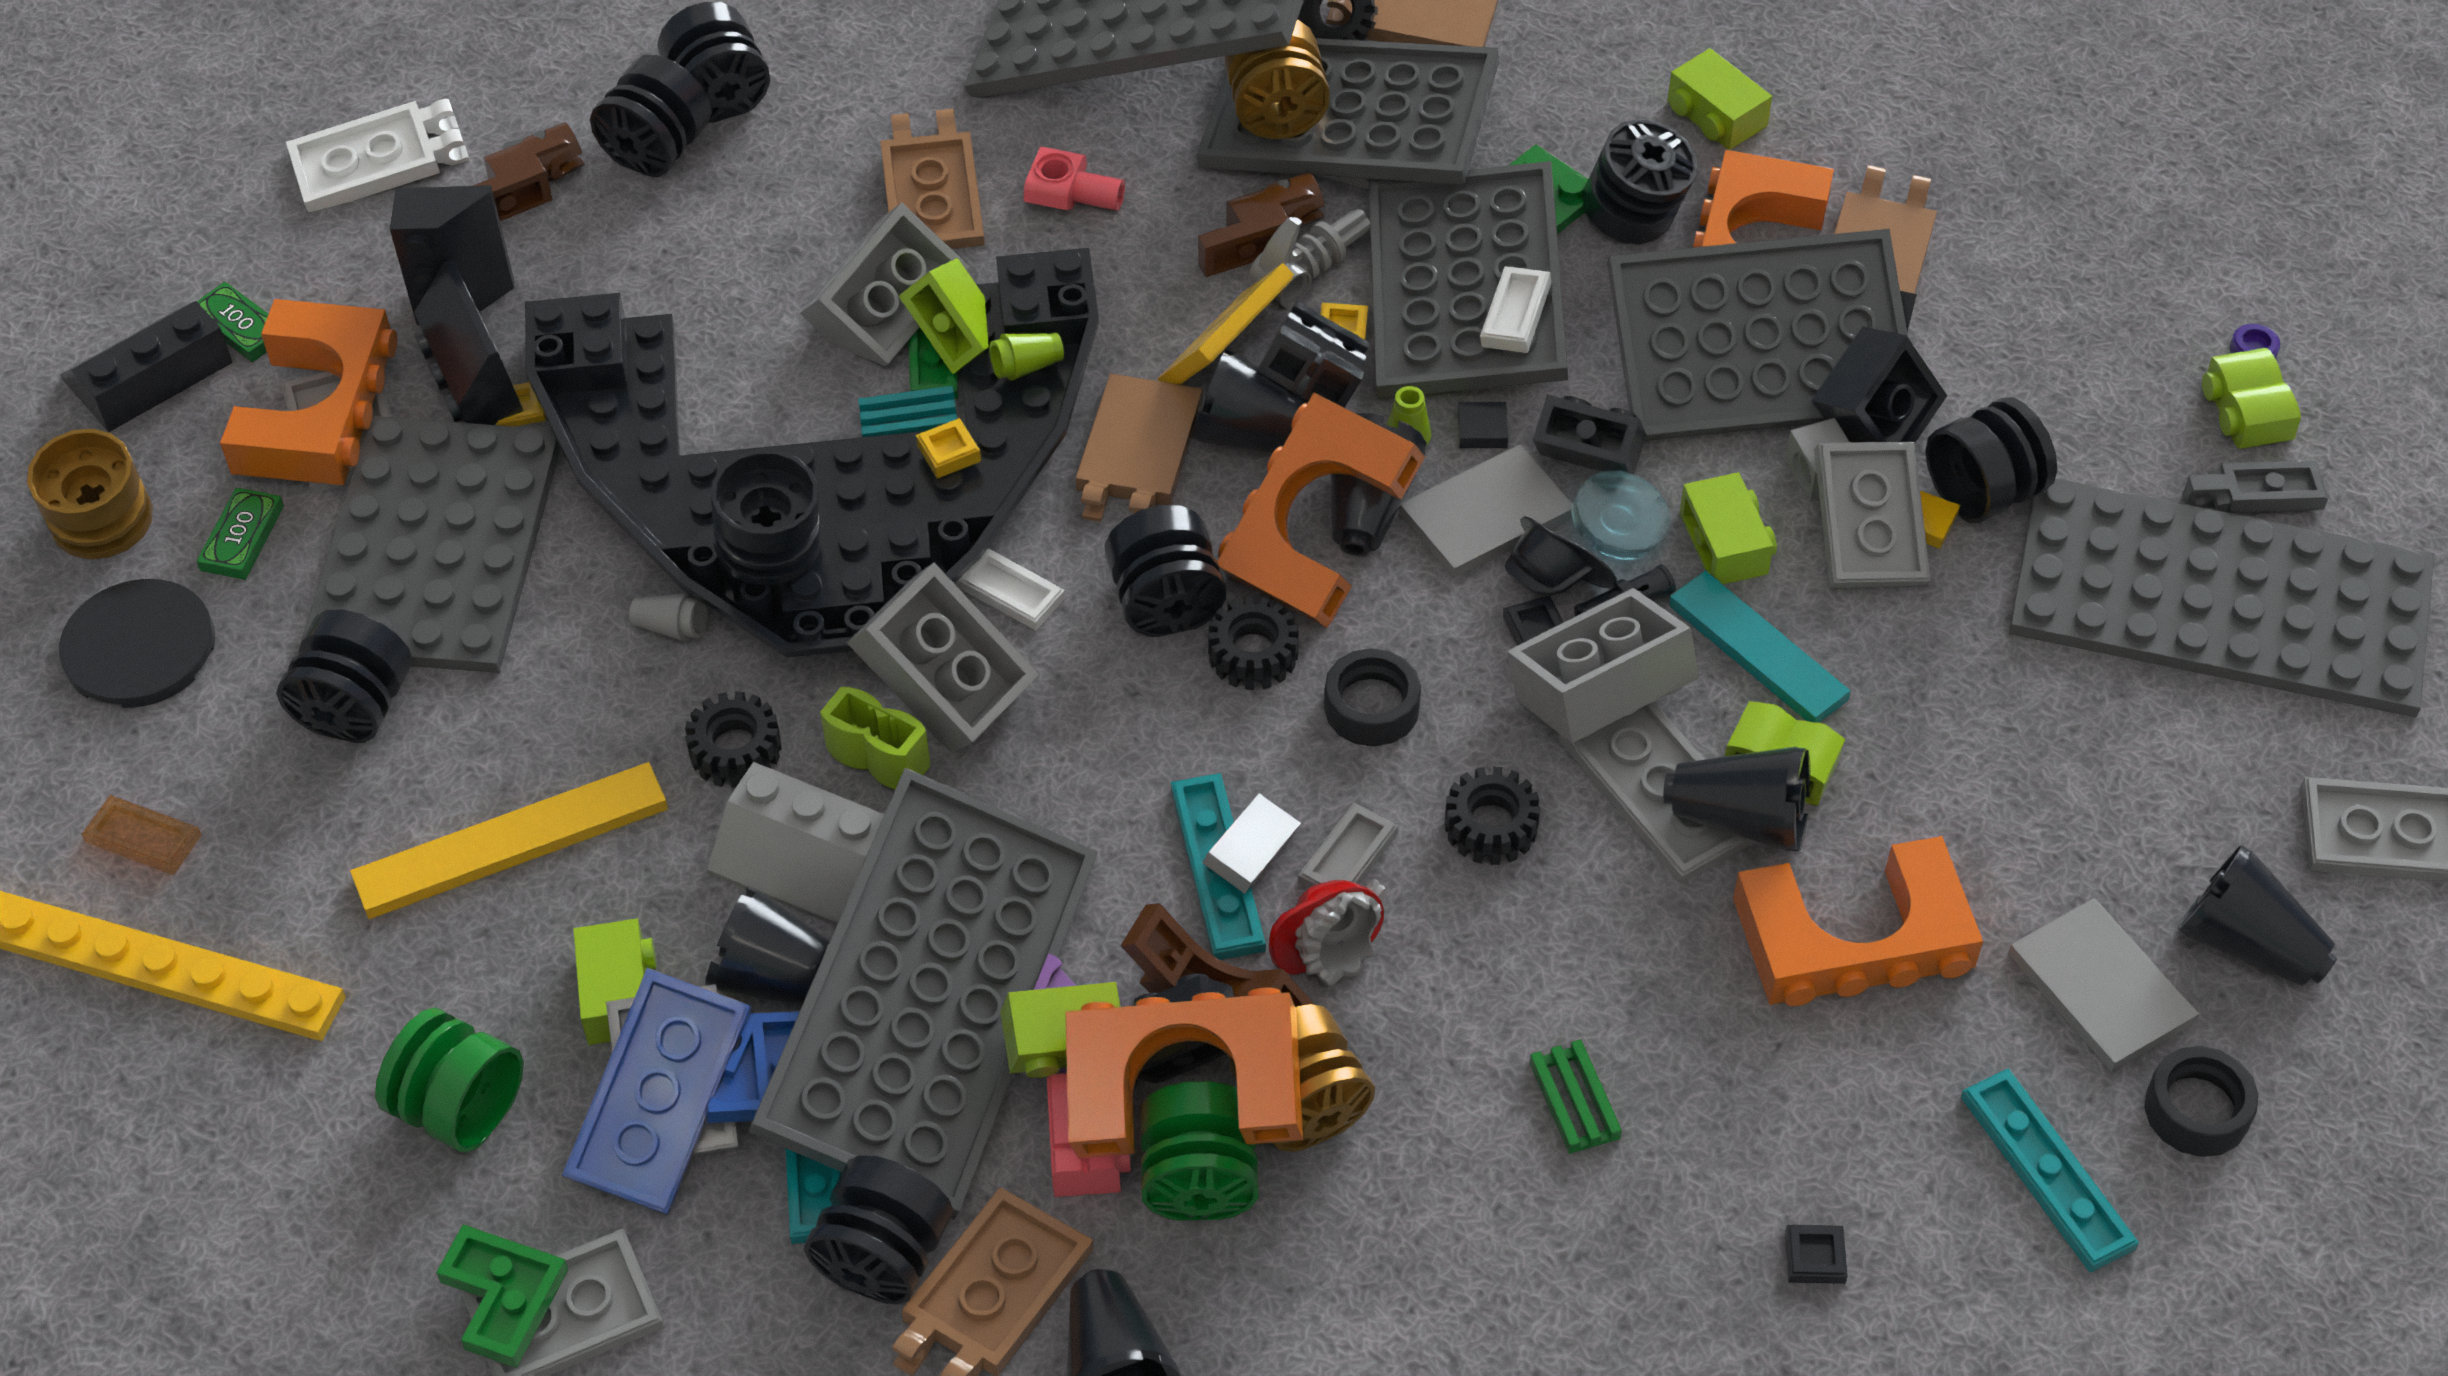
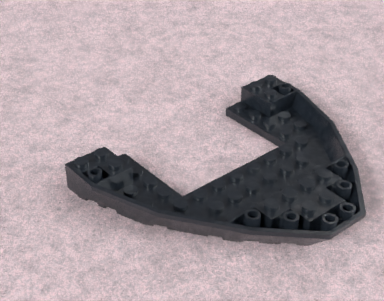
(881, 508)

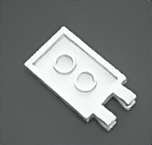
(375, 153)

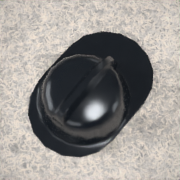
(1553, 563)

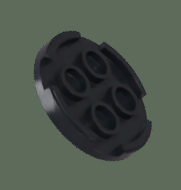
(136, 642)

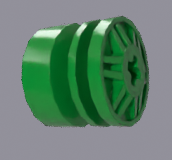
(449, 1079)
(1195, 1153)

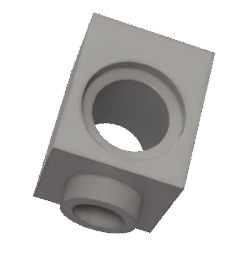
(1801, 453)

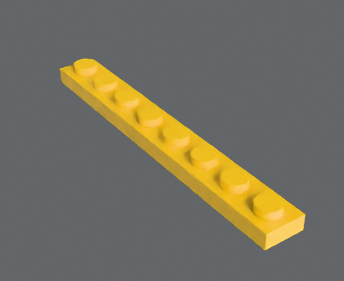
(168, 967)

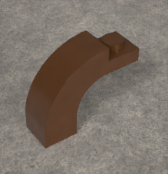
(1170, 953)

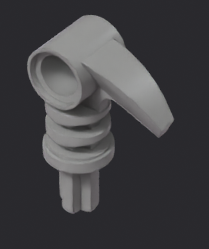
(1311, 253)

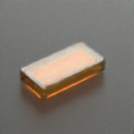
(141, 834)

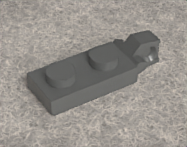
(2259, 487)

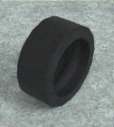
(1370, 728)
(2194, 1136)

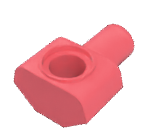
(1061, 180)

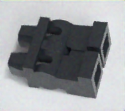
(1318, 349)

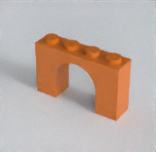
(1760, 190)
(322, 439)
(1321, 443)
(1805, 962)
(1113, 1043)

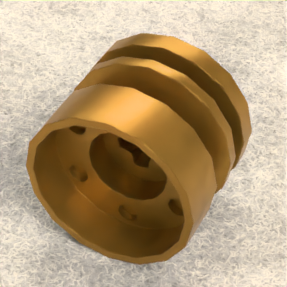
(1280, 88)
(90, 494)
(1331, 1079)

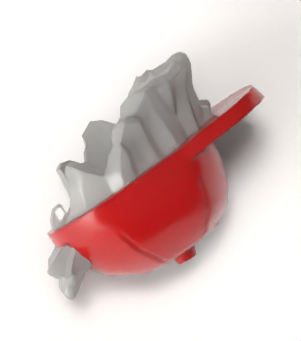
(1324, 914)

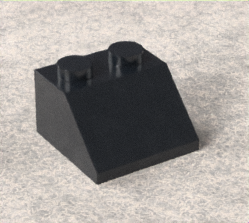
(1880, 390)

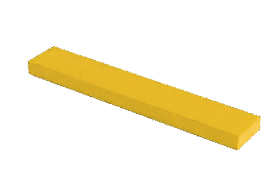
(508, 840)

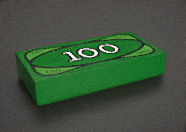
(238, 318)
(240, 533)

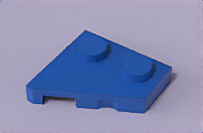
(751, 1067)

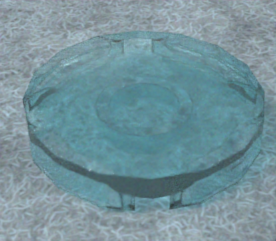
(1620, 514)

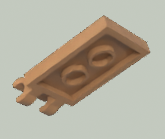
(1425, 21)
(935, 179)
(1908, 223)
(1137, 444)
(991, 1288)

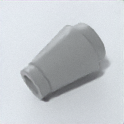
(671, 615)

